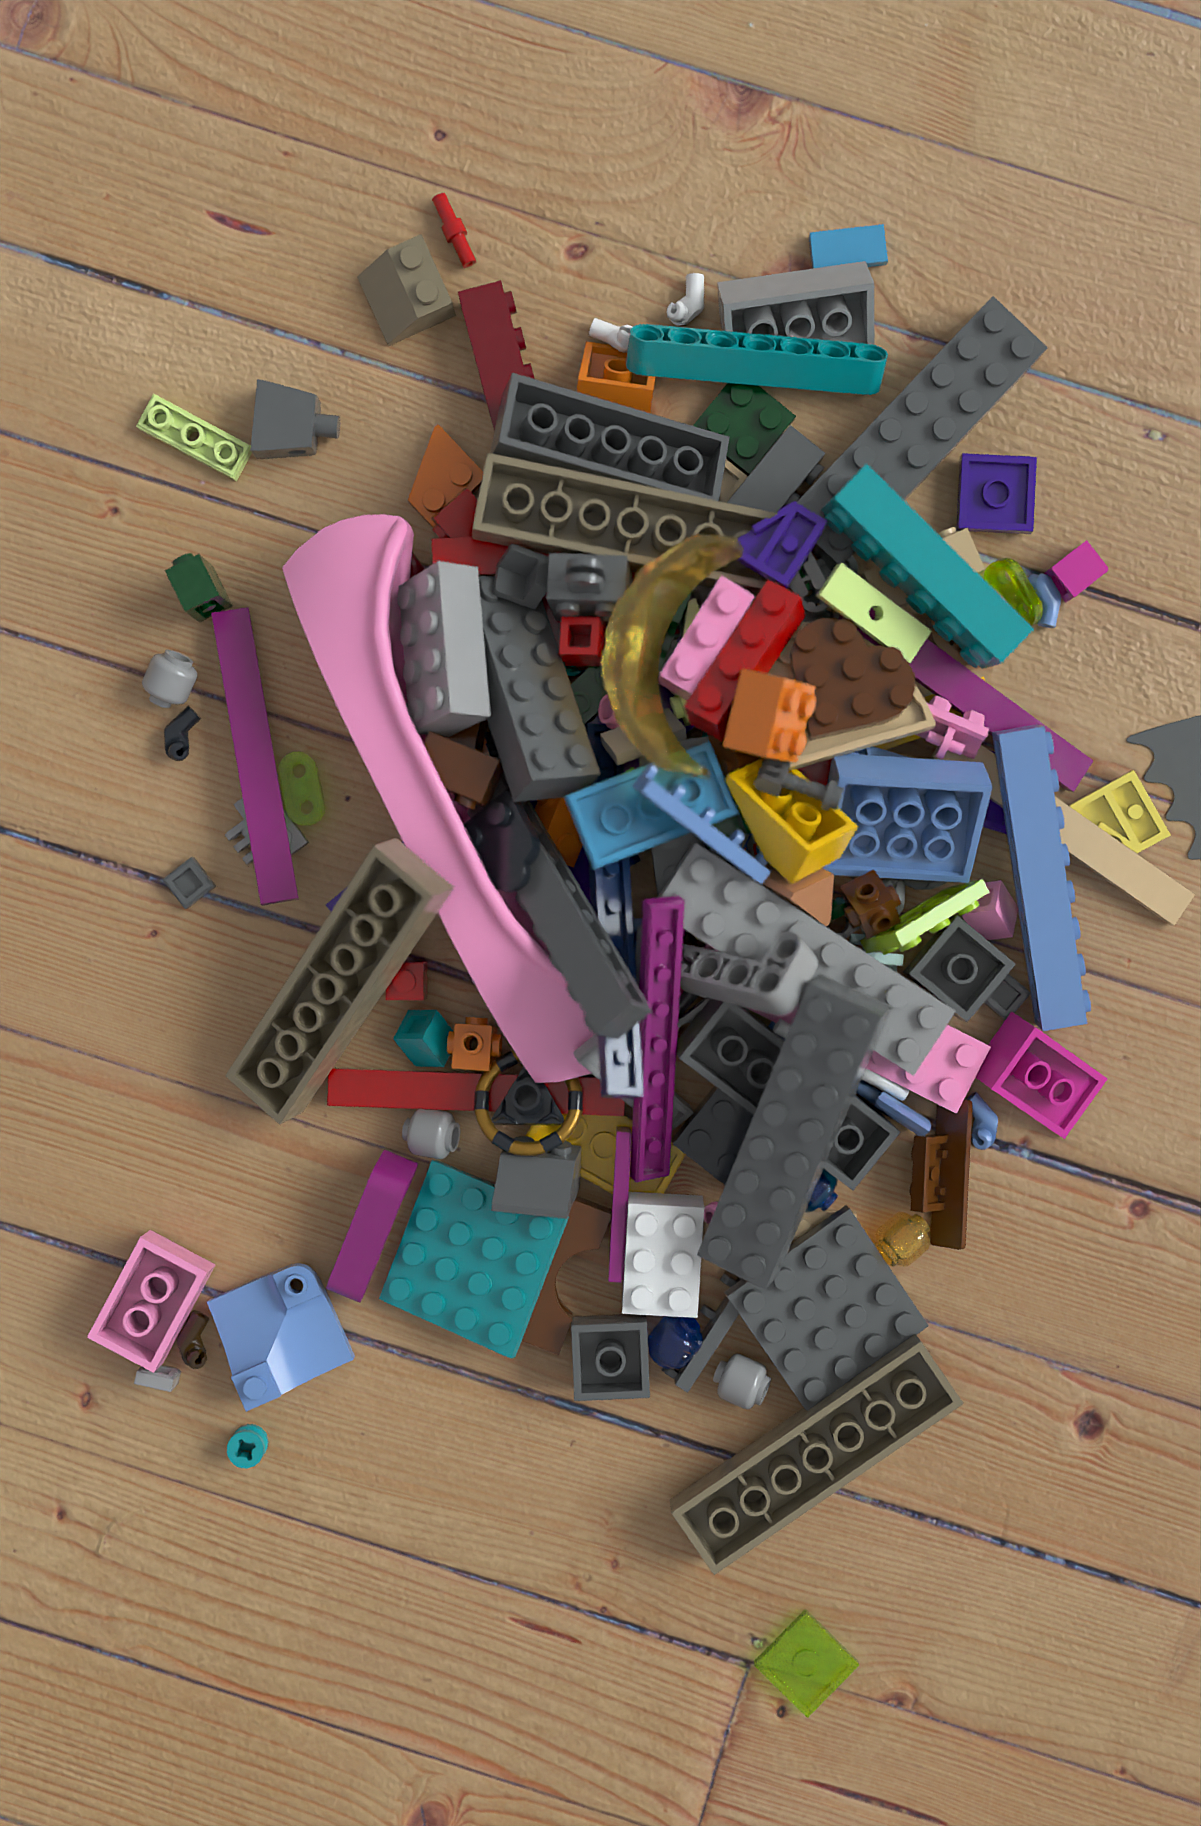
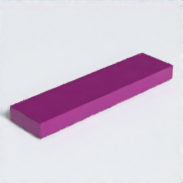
(619, 1204)

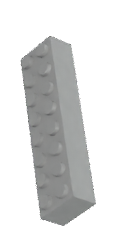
(745, 918)

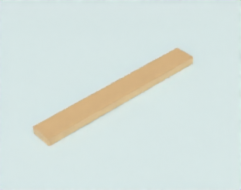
(1104, 853)

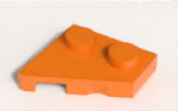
(442, 475)

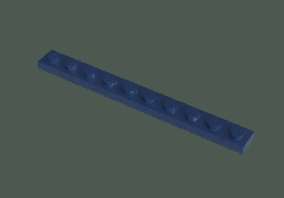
(612, 902)

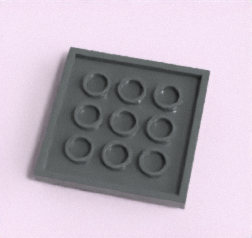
(828, 1309)

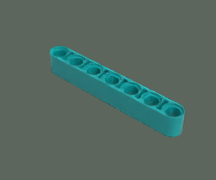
(755, 359)

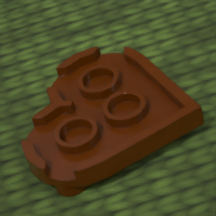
(853, 681)

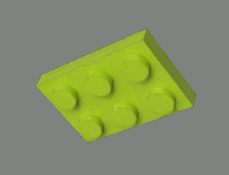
(929, 915)

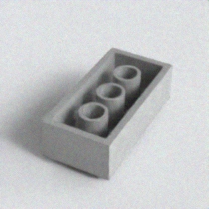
(444, 649)

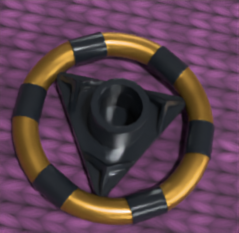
(525, 1105)

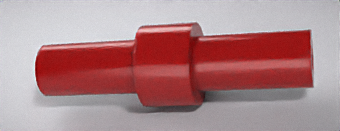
(454, 230)

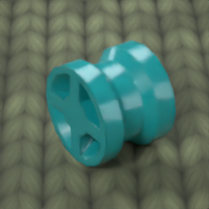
(254, 1440)

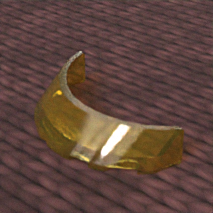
(636, 641)

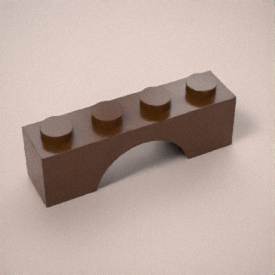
(550, 1316)

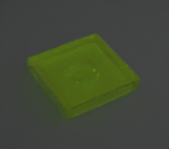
(806, 1663)

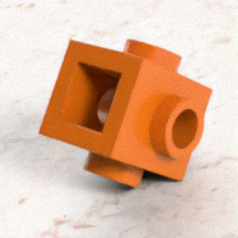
(460, 1046)

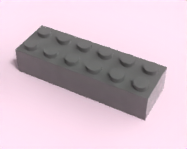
(606, 439)
(532, 703)
(738, 1057)

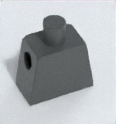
(288, 422)

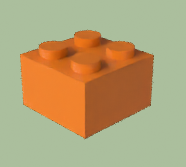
(770, 716)

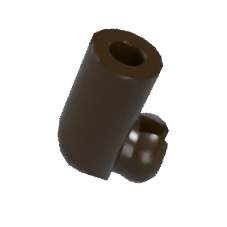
(190, 1341)

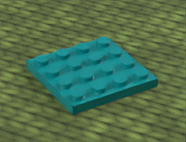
(471, 1264)

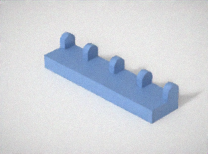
(700, 825)

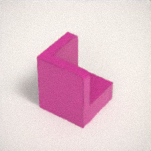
(1077, 571)

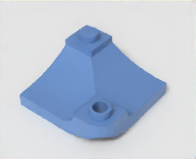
(278, 1333)

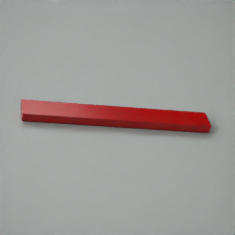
(447, 1091)

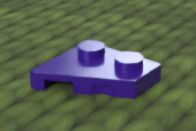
(781, 543)

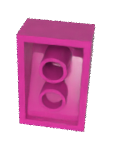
(1039, 1075)

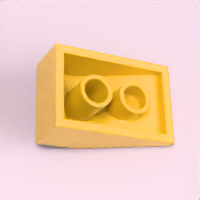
(791, 827)

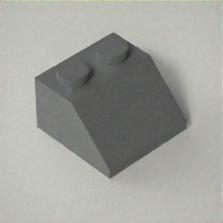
(538, 1183)

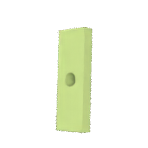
(212, 448)
(853, 599)

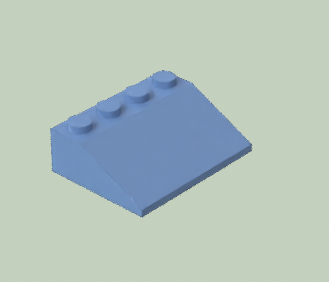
(911, 816)

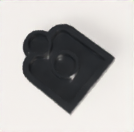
(504, 842)

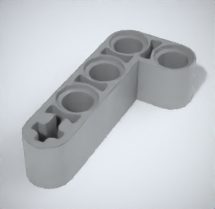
(765, 986)

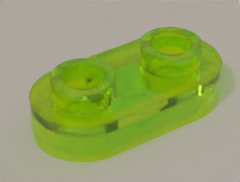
(1015, 591)
(301, 789)

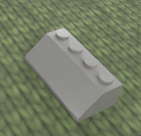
(806, 303)

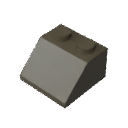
(406, 291)

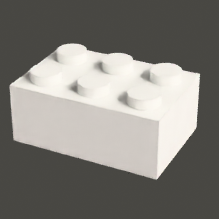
(662, 1254)

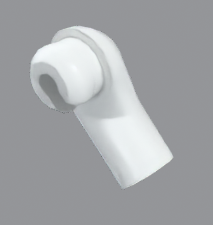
(691, 304)
(614, 335)

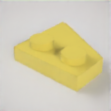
(1124, 812)

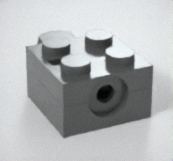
(586, 584)

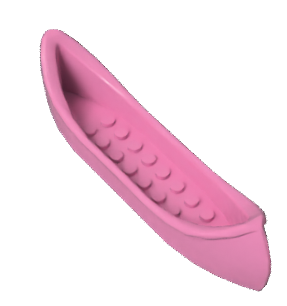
(349, 610)

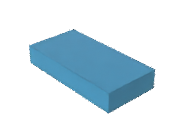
(849, 246)

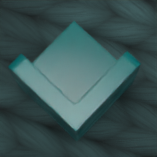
(424, 1038)

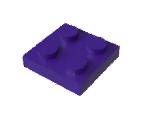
(996, 493)

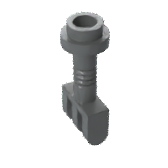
(775, 775)

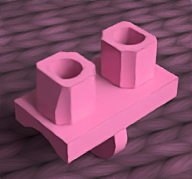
(953, 732)

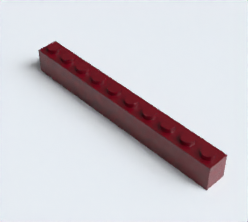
(497, 355)

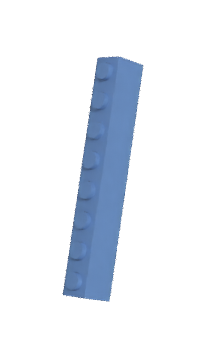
(1040, 876)

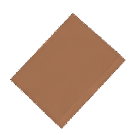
(809, 895)

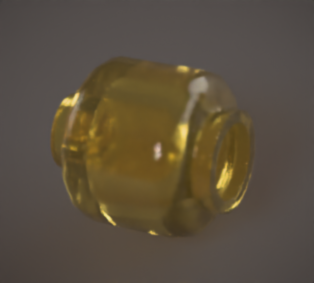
(902, 1239)

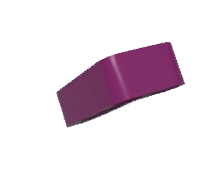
(371, 1225)

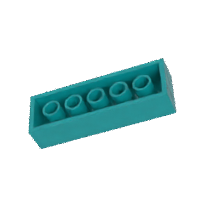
(925, 569)

